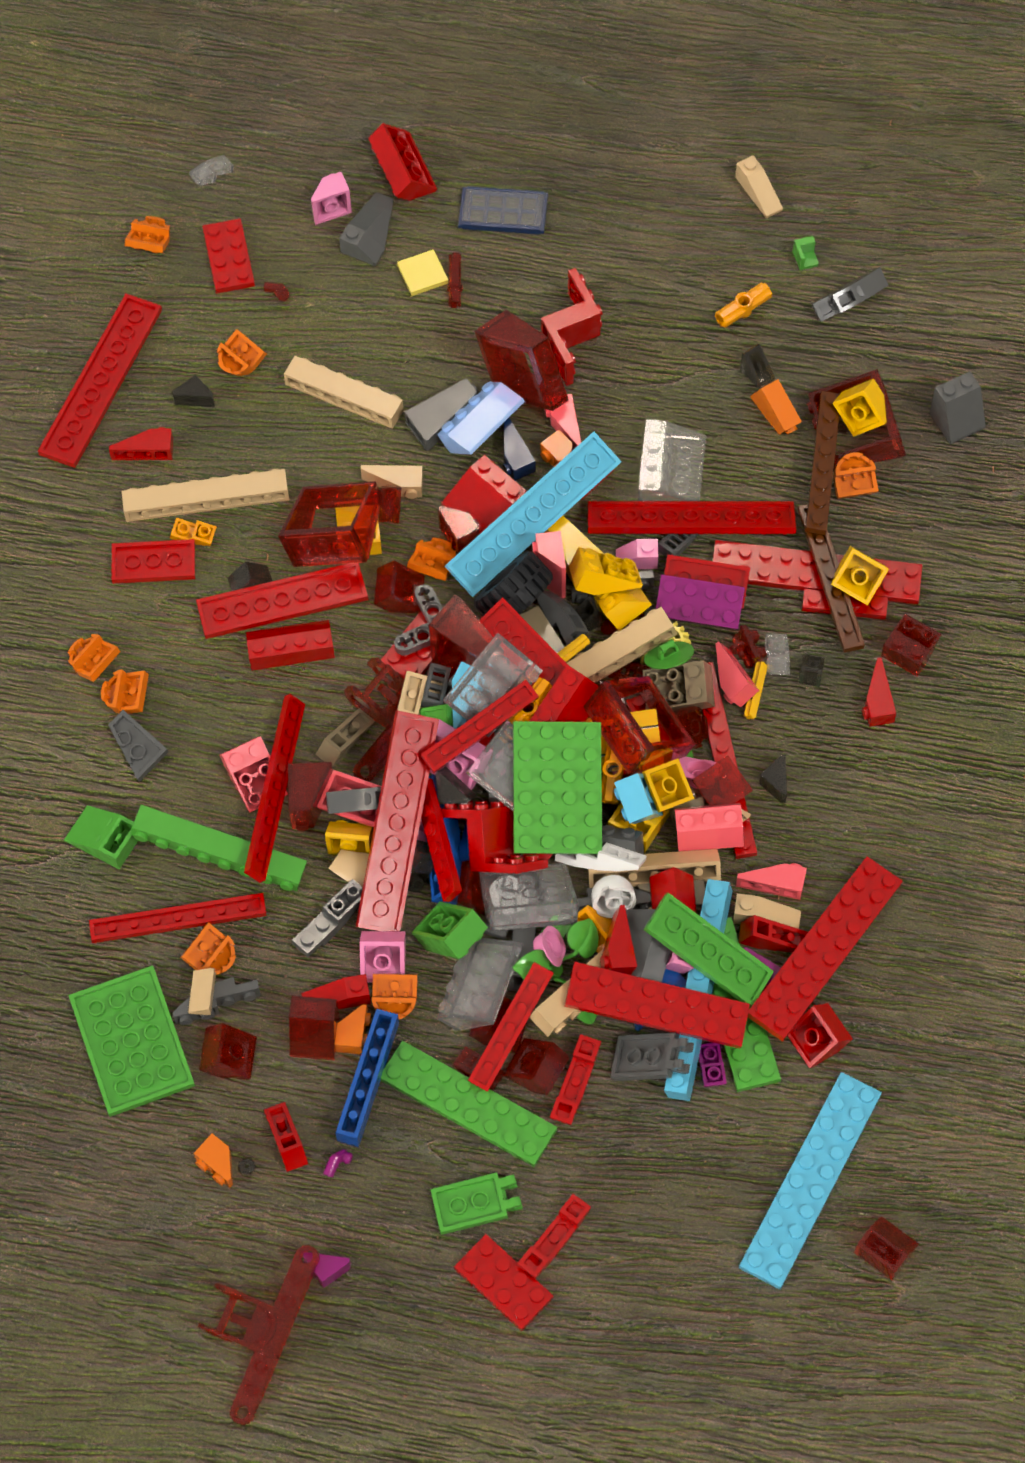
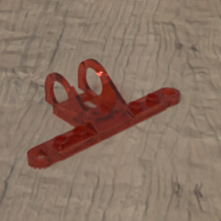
(376, 755)
(265, 1331)

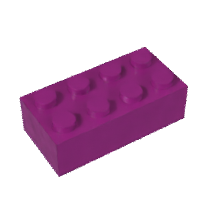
(701, 601)

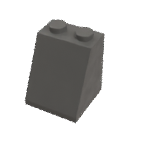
(958, 408)

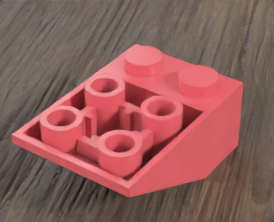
(247, 770)

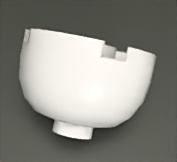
(611, 893)

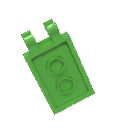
(474, 1202)

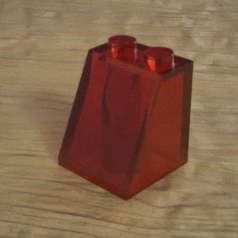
(306, 787)
(313, 1027)

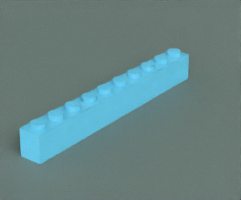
(715, 911)

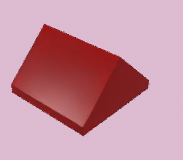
(674, 882)

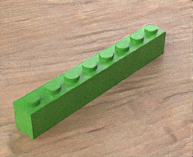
(212, 846)

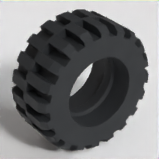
(517, 583)

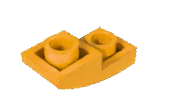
(200, 532)

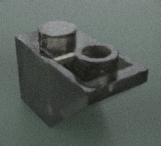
(421, 867)

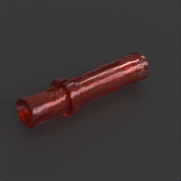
(454, 286)

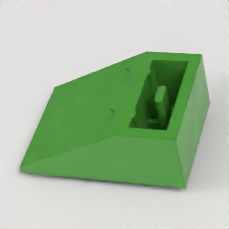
(103, 835)

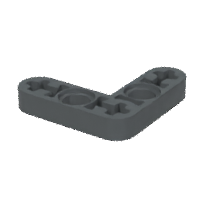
(424, 607)

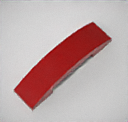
(576, 1080)
(555, 1237)

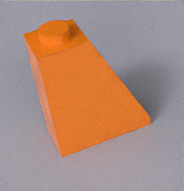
(776, 407)

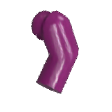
(336, 1159)

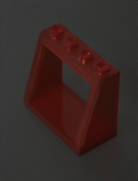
(503, 349)
(877, 451)
(332, 544)
(457, 630)
(625, 734)

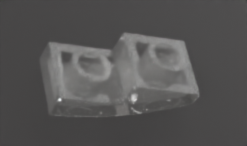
(208, 170)
(777, 654)

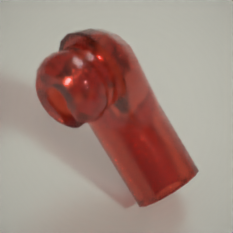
(278, 289)

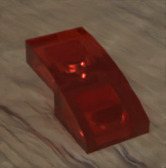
(467, 1062)

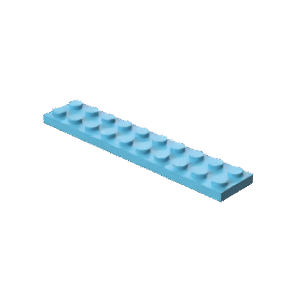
(532, 514)
(810, 1181)

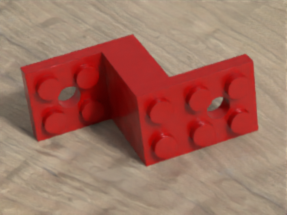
(572, 325)
(492, 838)

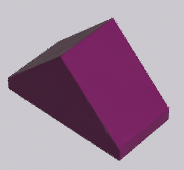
(328, 1267)

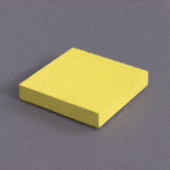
(422, 272)

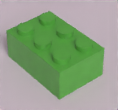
(450, 930)

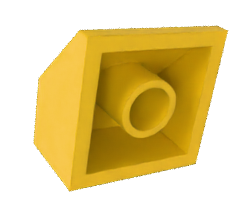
(862, 407)
(859, 575)
(623, 606)
(668, 785)
(348, 837)

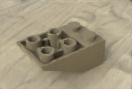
(685, 685)

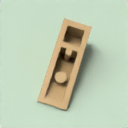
(758, 187)
(407, 477)
(754, 905)

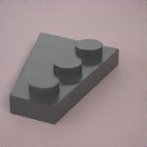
(137, 744)

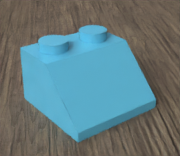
(636, 799)

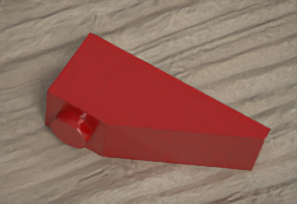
(148, 445)
(879, 703)
(769, 934)
(618, 949)
(348, 991)
(286, 1136)

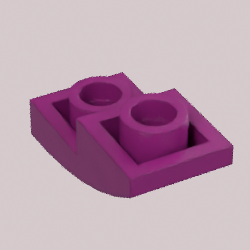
(711, 1065)

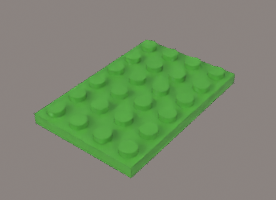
(557, 788)
(131, 1041)

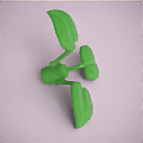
(581, 938)

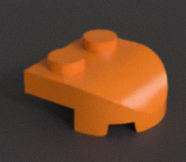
(149, 234)
(239, 355)
(855, 476)
(432, 557)
(91, 656)
(125, 691)
(210, 950)
(395, 992)

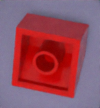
(819, 1035)

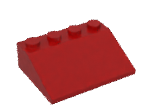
(484, 492)

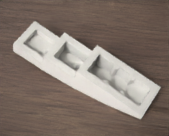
(608, 859)

